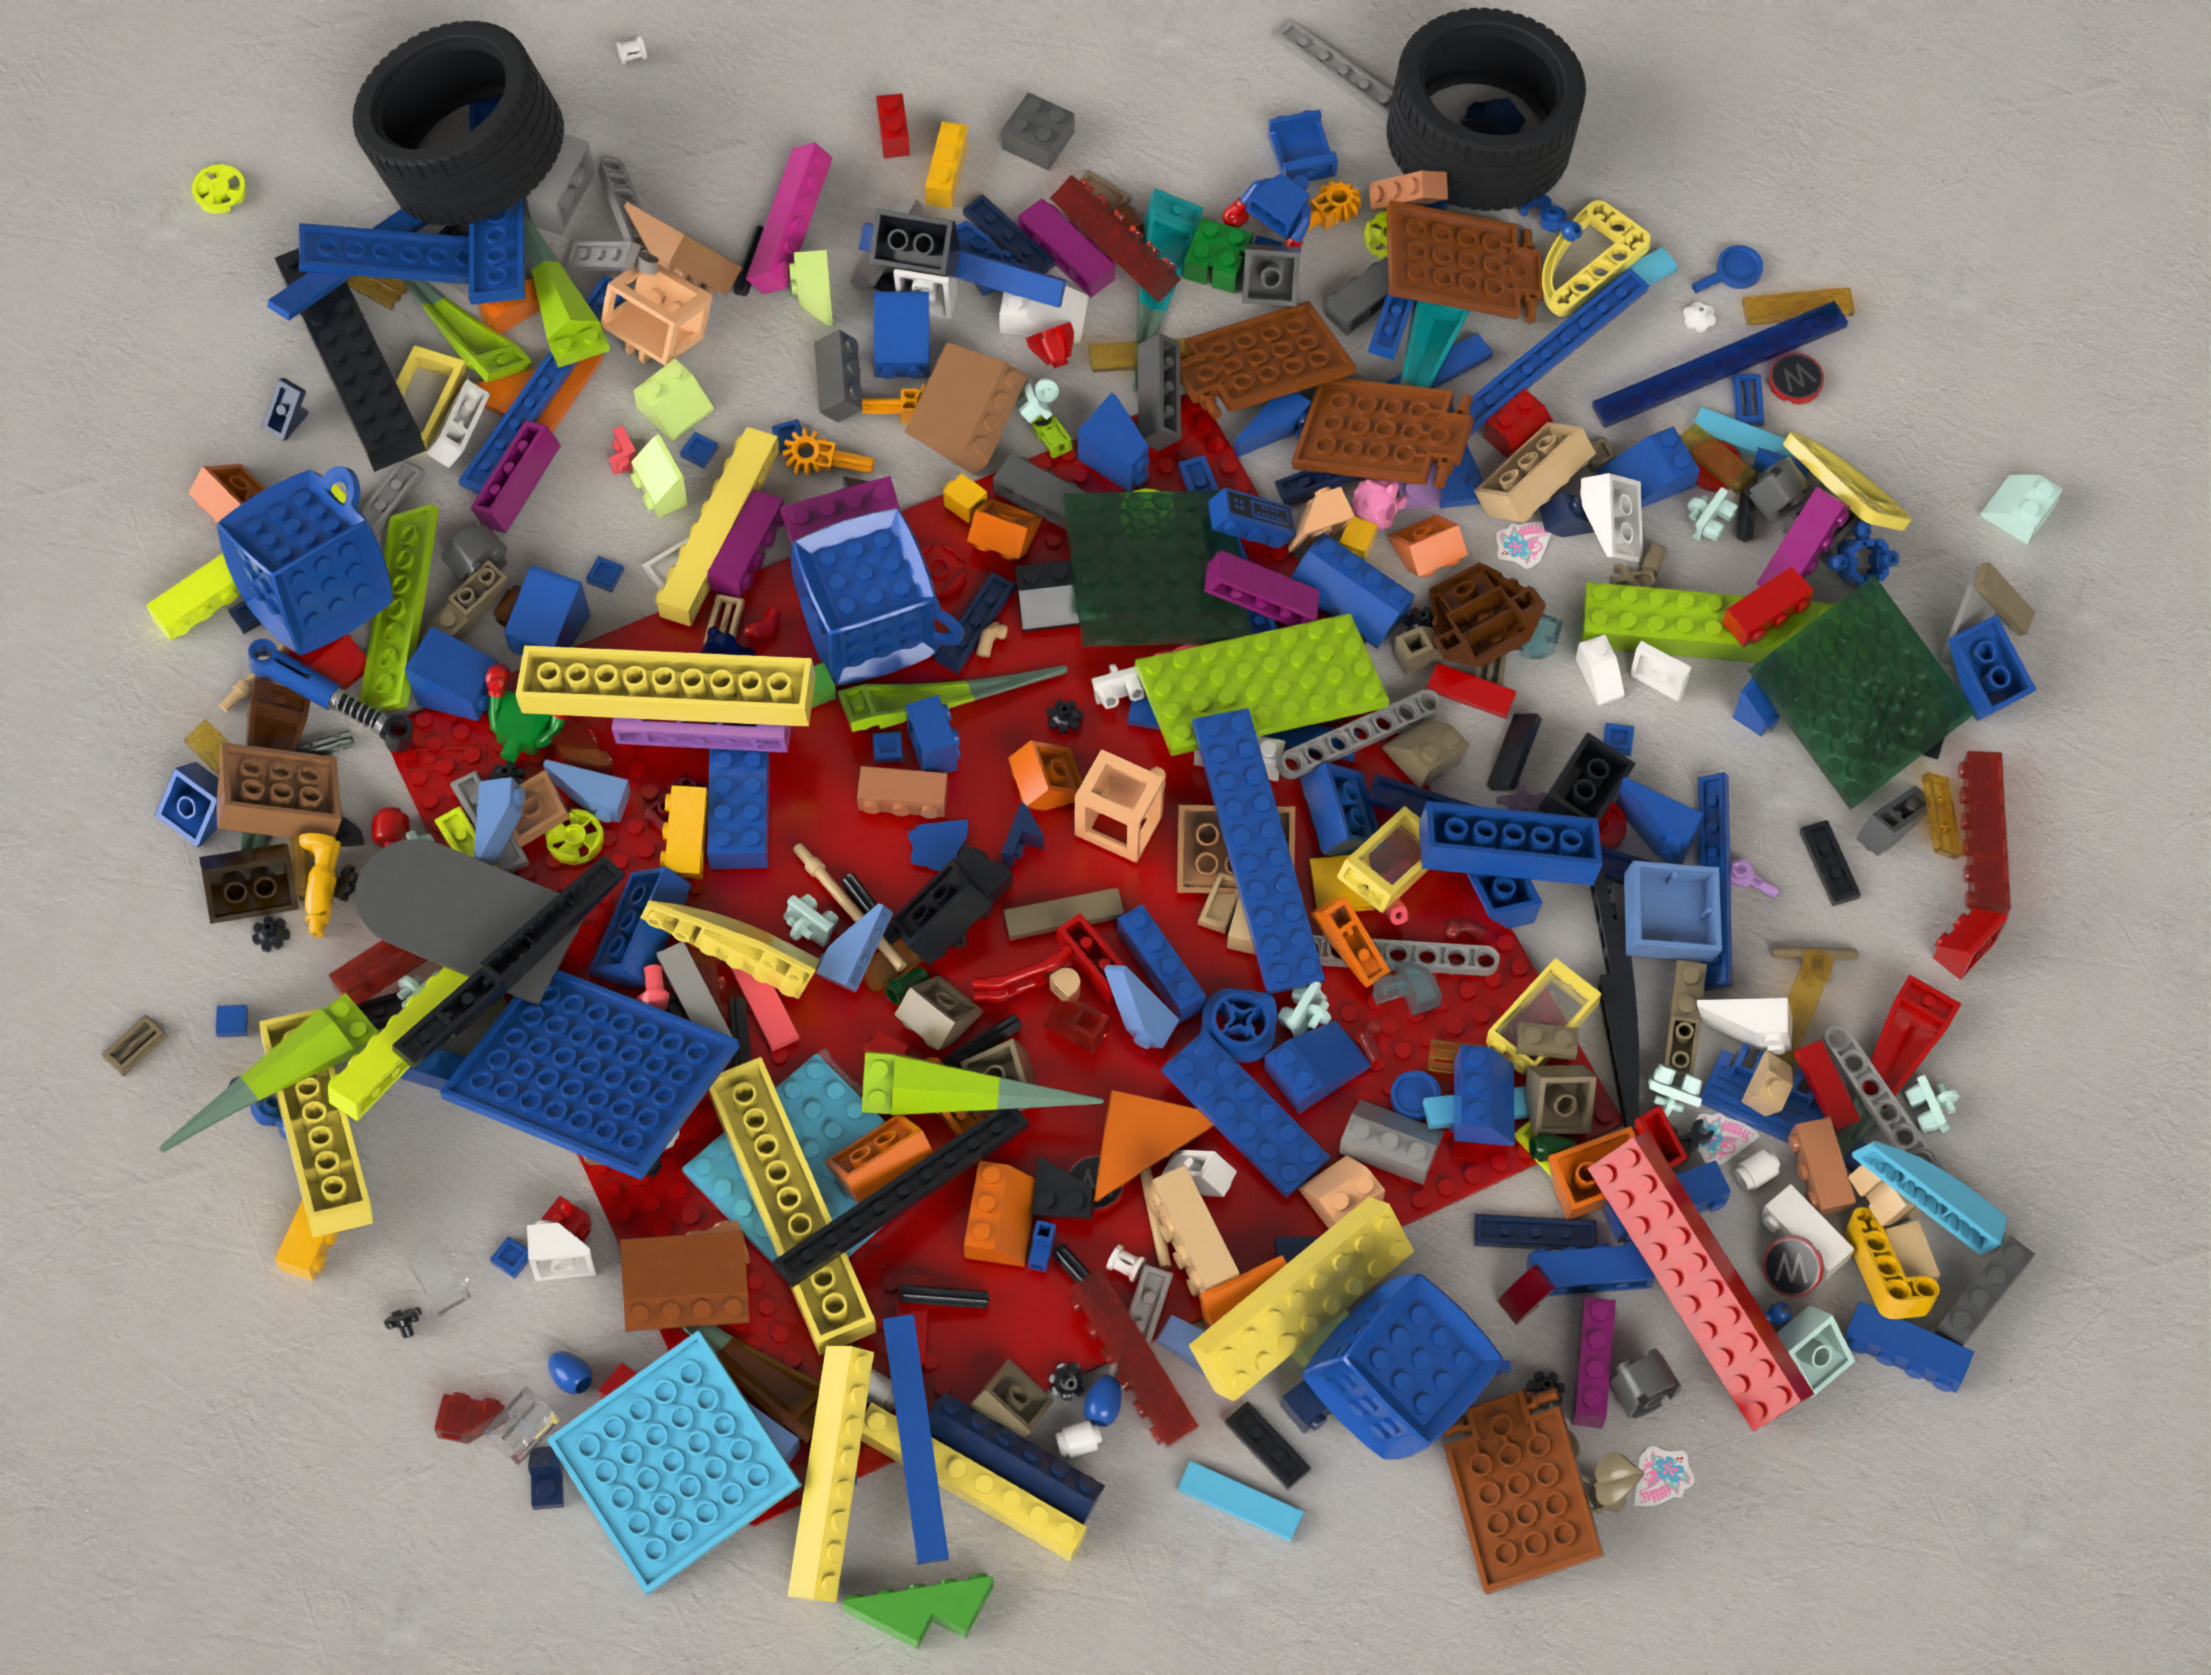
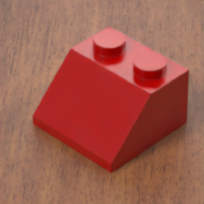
(1515, 423)
(337, 660)
(1969, 940)

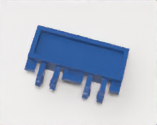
(1728, 1085)

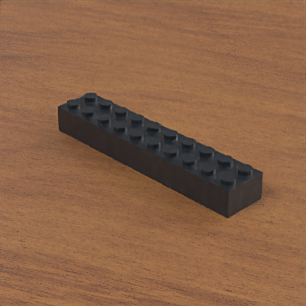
(358, 372)

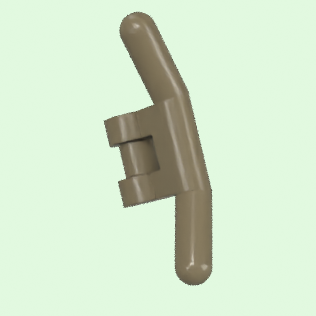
(1799, 952)

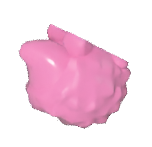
(1377, 502)

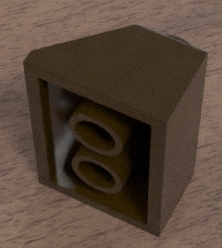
(248, 883)

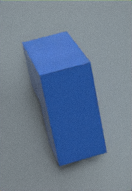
(1042, 1247)

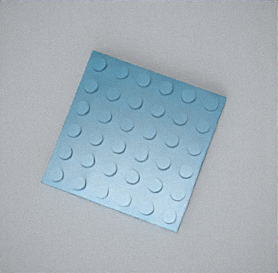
(824, 1120)
(673, 1462)

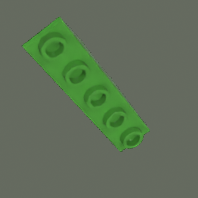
(911, 1611)

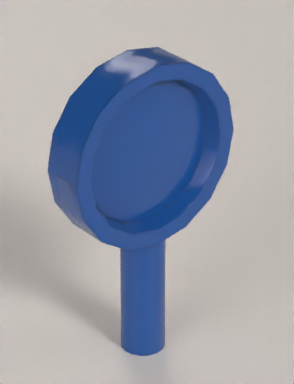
(1736, 267)
(1409, 1092)

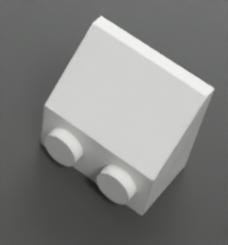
(557, 1252)

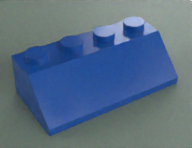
(1354, 587)
(629, 940)

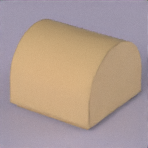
(1065, 984)

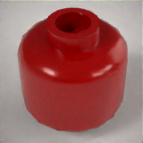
(389, 826)

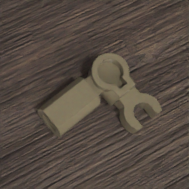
(1648, 571)

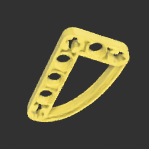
(1622, 244)
(1848, 483)

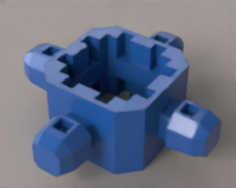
(1845, 560)

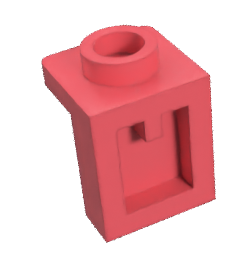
(624, 452)

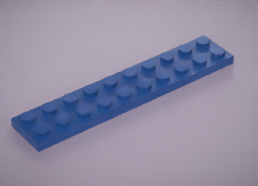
(496, 242)
(1258, 851)

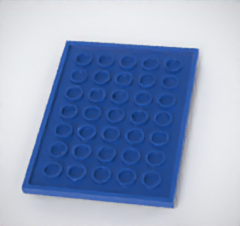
(592, 1072)

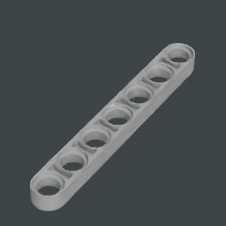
(619, 191)
(1351, 742)
(1414, 948)
(1883, 1097)

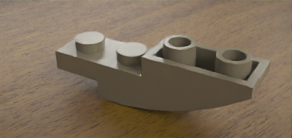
(468, 603)
(1684, 1017)

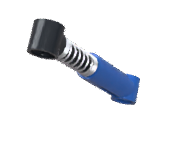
(327, 693)

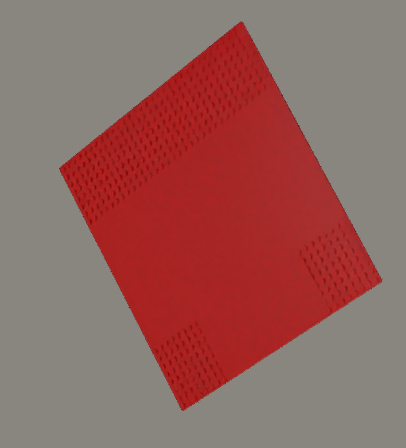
(817, 806)

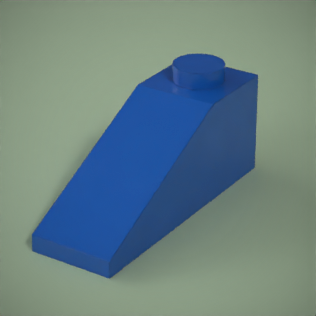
(1274, 422)

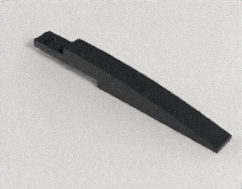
(508, 963)
(1618, 1001)

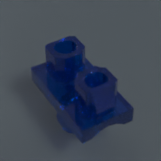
(724, 644)

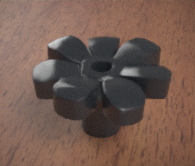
(1419, 618)
(1064, 716)
(507, 771)
(346, 884)
(270, 933)
(403, 1320)
(1067, 1380)
(1545, 1383)

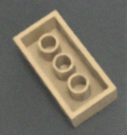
(1535, 472)
(1191, 1231)

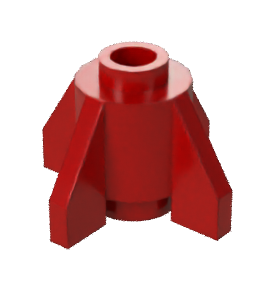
(1053, 345)

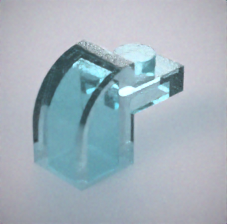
(1544, 638)
(1413, 983)

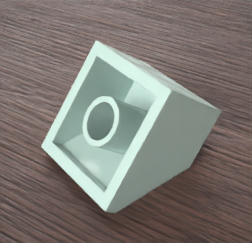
(2022, 505)
(1816, 1347)

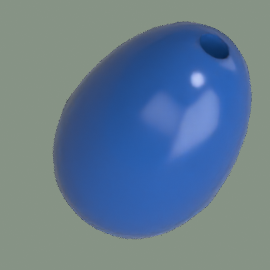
(569, 1372)
(1103, 1401)

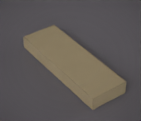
(2004, 598)

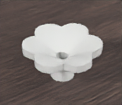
(1699, 317)

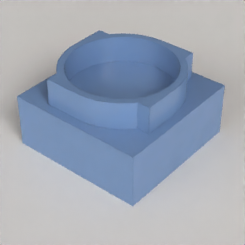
(1672, 911)

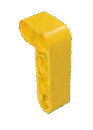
(1889, 1287)

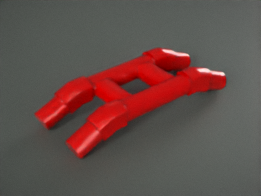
(1005, 986)

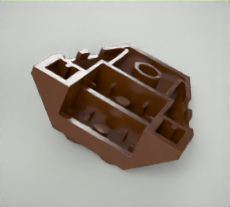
(1482, 615)

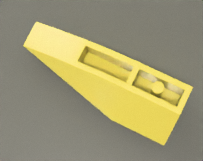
(737, 944)

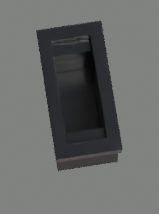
(990, 876)

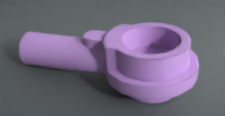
(1743, 876)

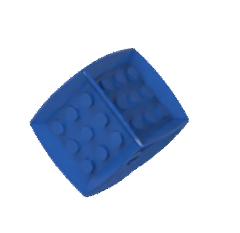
(306, 559)
(869, 597)
(1403, 1367)

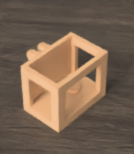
(659, 316)
(1124, 794)

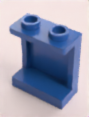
(1302, 146)

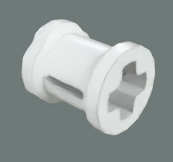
(631, 50)
(1119, 1255)

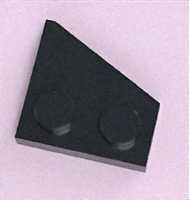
(1061, 1194)

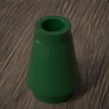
(898, 986)
(1547, 1144)

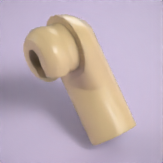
(987, 637)

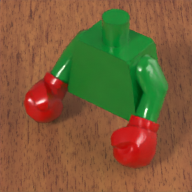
(513, 728)

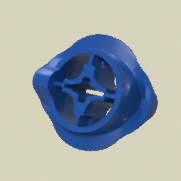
(1240, 1009)

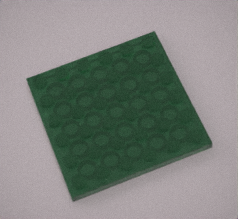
(1144, 569)
(1861, 692)

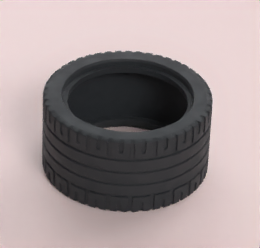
(1497, 52)
(434, 78)

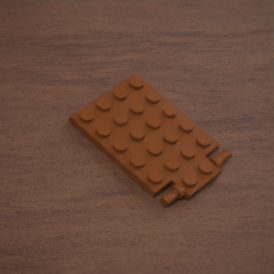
(1462, 261)
(1262, 359)
(1383, 431)
(1521, 1490)

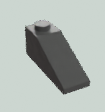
(1893, 821)

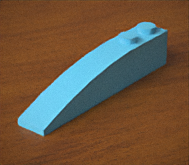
(1937, 1195)

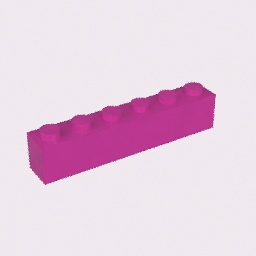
(789, 217)

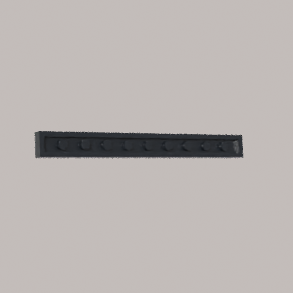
(899, 1195)

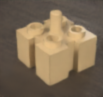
(1885, 1202)

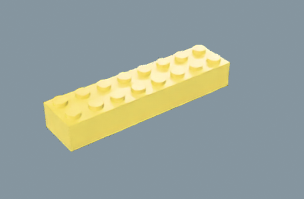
(319, 1144)
(1301, 1298)

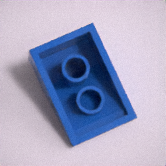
(1659, 464)
(1989, 668)
(1660, 821)
(1314, 1065)

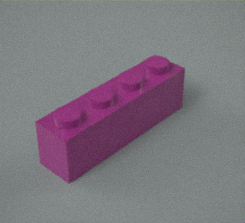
(1071, 250)
(515, 476)
(1808, 536)
(746, 544)
(1261, 590)
(1593, 1362)

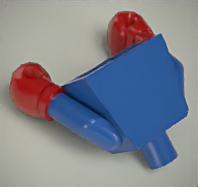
(1277, 204)

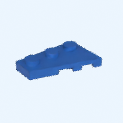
(976, 241)
(1461, 483)

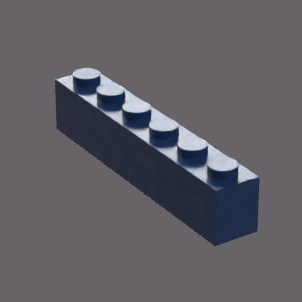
(1014, 1458)

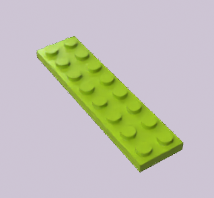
(398, 625)

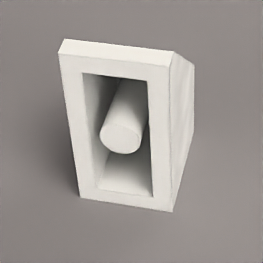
(1600, 669)
(1208, 1170)

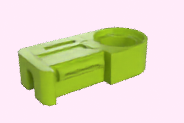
(1053, 436)

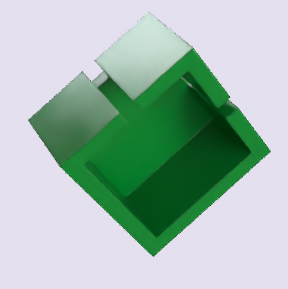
(1220, 248)

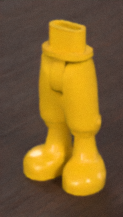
(321, 880)

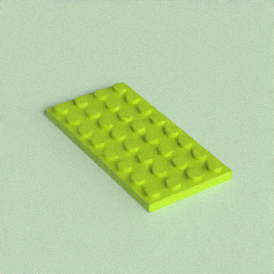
(1281, 675)

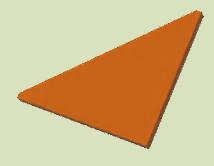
(505, 391)
(1140, 1135)

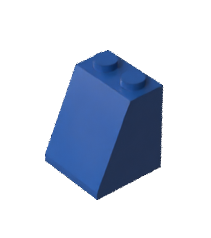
(902, 334)
(1114, 445)
(547, 611)
(449, 676)

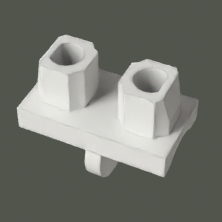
(1117, 685)

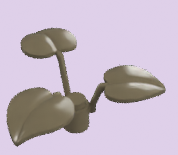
(1615, 1480)

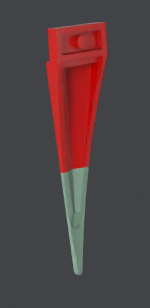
(1908, 1035)

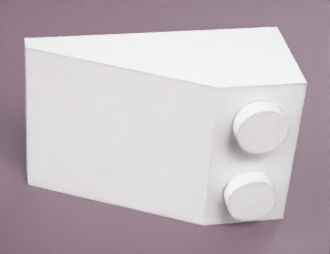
(941, 290)
(1031, 317)
(1615, 514)
(1758, 1022)

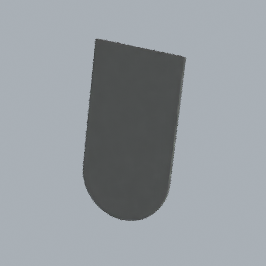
(453, 909)

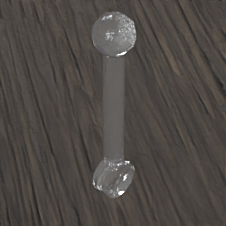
(825, 1055)

